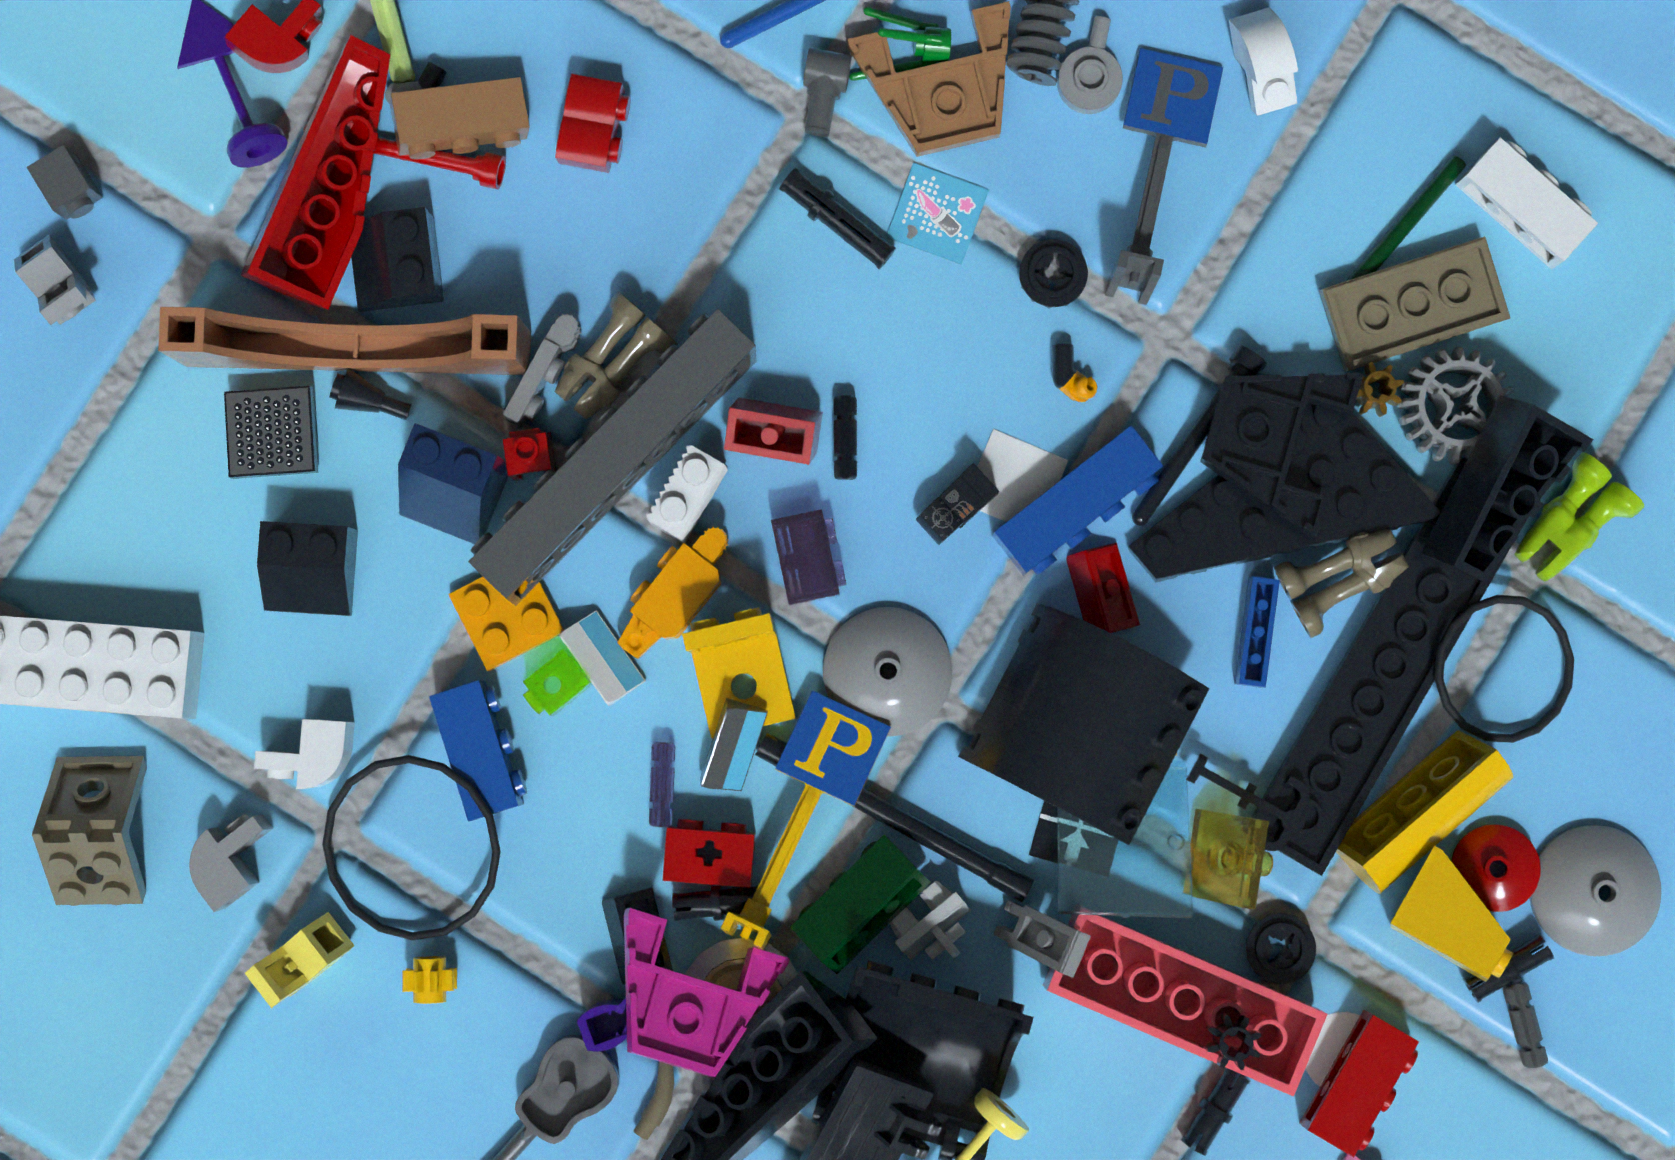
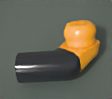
(1067, 378)

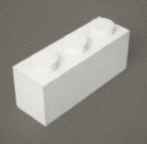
(1527, 203)

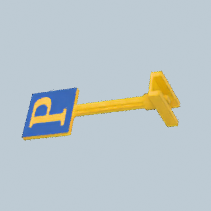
(831, 755)

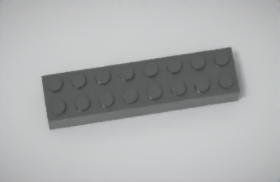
(614, 457)

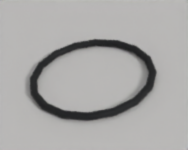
(1568, 673)

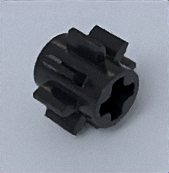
(1233, 1053)

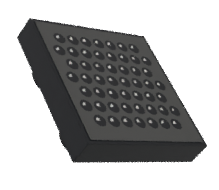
(270, 432)

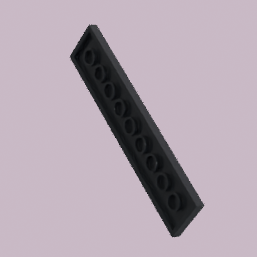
(1371, 698)

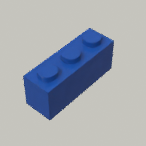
(478, 747)

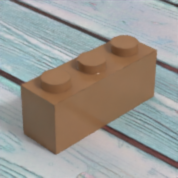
(459, 117)

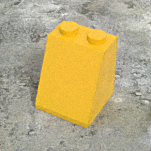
(1452, 920)

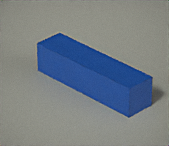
(1257, 632)

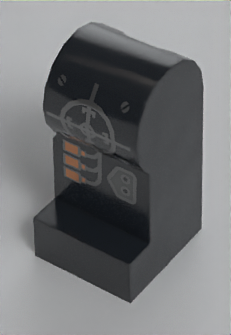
(957, 504)

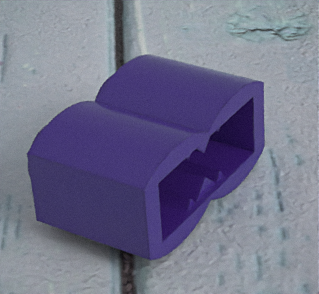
(604, 1025)

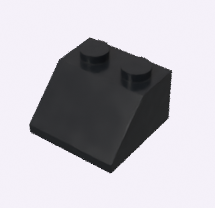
(397, 261)
(307, 567)

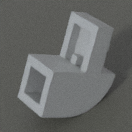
(53, 281)
(216, 863)

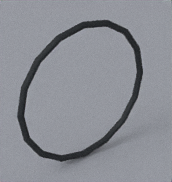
(344, 894)

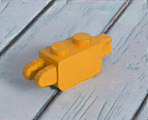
(676, 593)

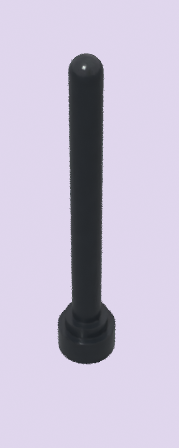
(1243, 363)

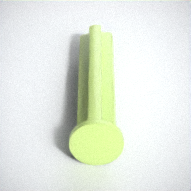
(393, 40)

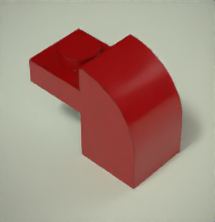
(274, 46)

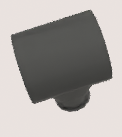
(825, 79)

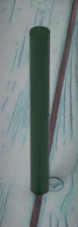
(1410, 217)

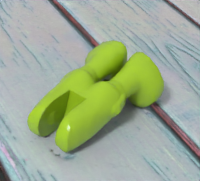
(1573, 534)

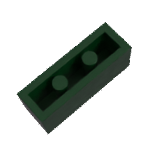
(859, 904)

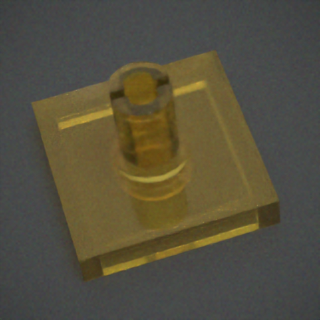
(1228, 858)

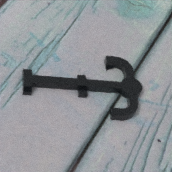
(1291, 820)

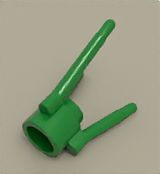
(929, 40)

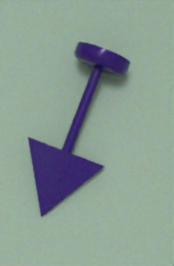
(206, 41)

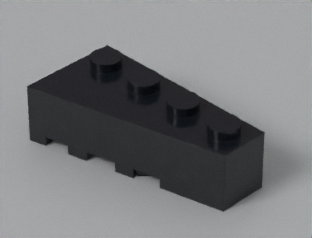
(1502, 486)

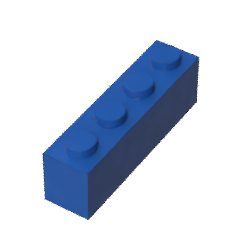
(1077, 501)

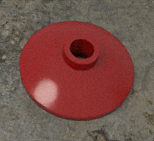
(1492, 843)

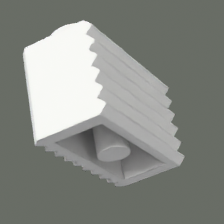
(687, 493)

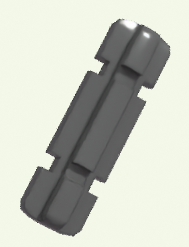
(1525, 1025)

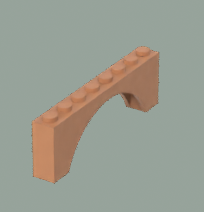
(238, 341)

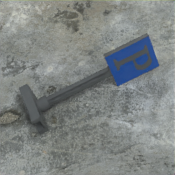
(1172, 102)

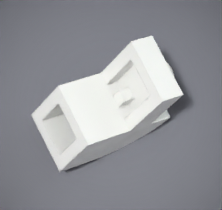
(1267, 57)
(321, 758)

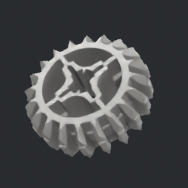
(1442, 395)

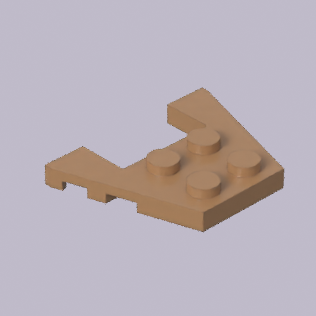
(946, 101)

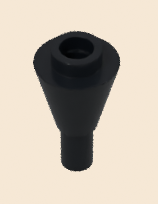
(359, 394)

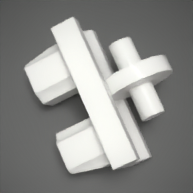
(917, 935)

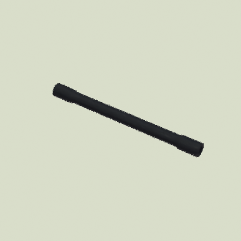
(993, 872)

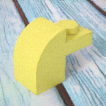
(299, 960)

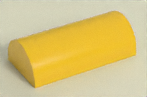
(1422, 809)

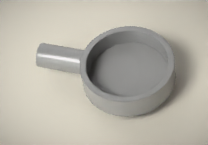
(1090, 75)

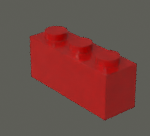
(1360, 1084)

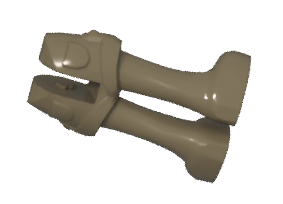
(606, 380)
(1365, 576)

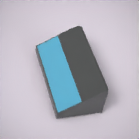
(733, 746)

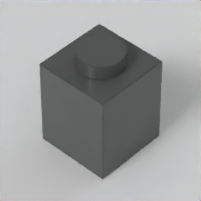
(65, 183)

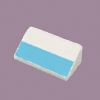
(602, 658)

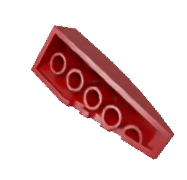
(326, 185)

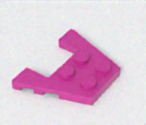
(681, 1016)

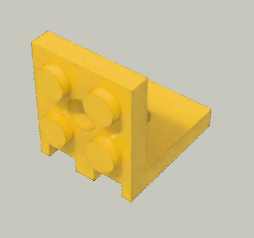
(735, 649)

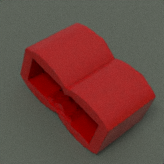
(591, 123)

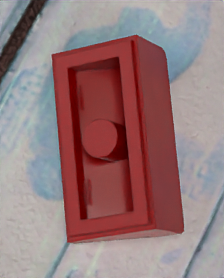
(1103, 588)

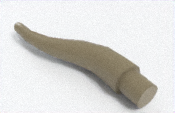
(659, 1102)

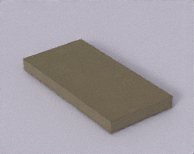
(1414, 304)

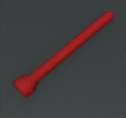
(486, 169)

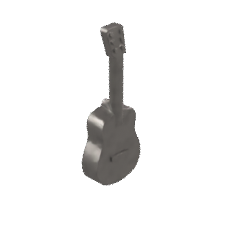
(566, 1090)

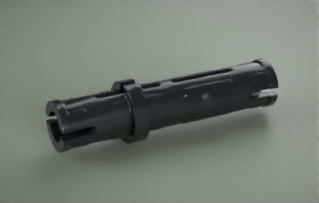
(797, 187)

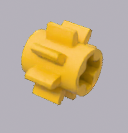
(429, 979)

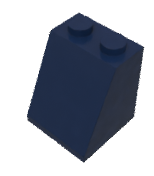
(449, 484)

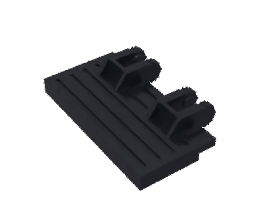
(869, 1117)

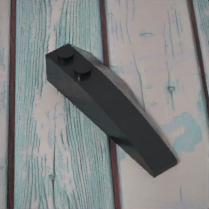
(774, 1071)

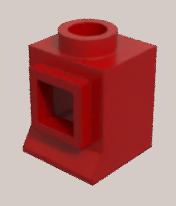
(528, 452)

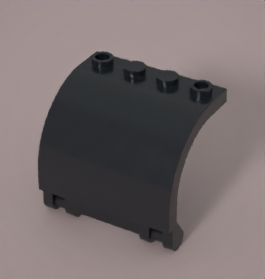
(1085, 722)
(939, 1043)

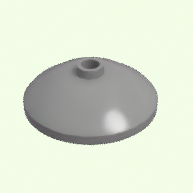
(897, 638)
(1569, 883)

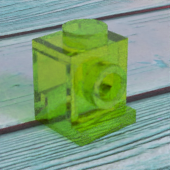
(572, 680)

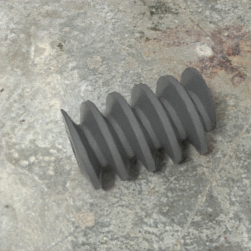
(1038, 40)

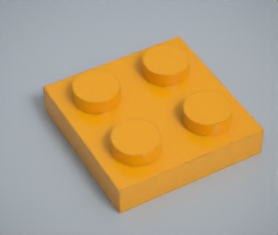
(499, 627)

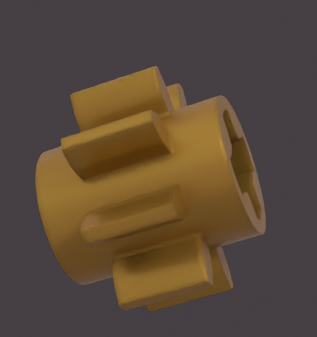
(1387, 388)

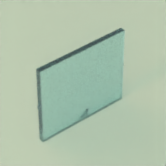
(1135, 879)

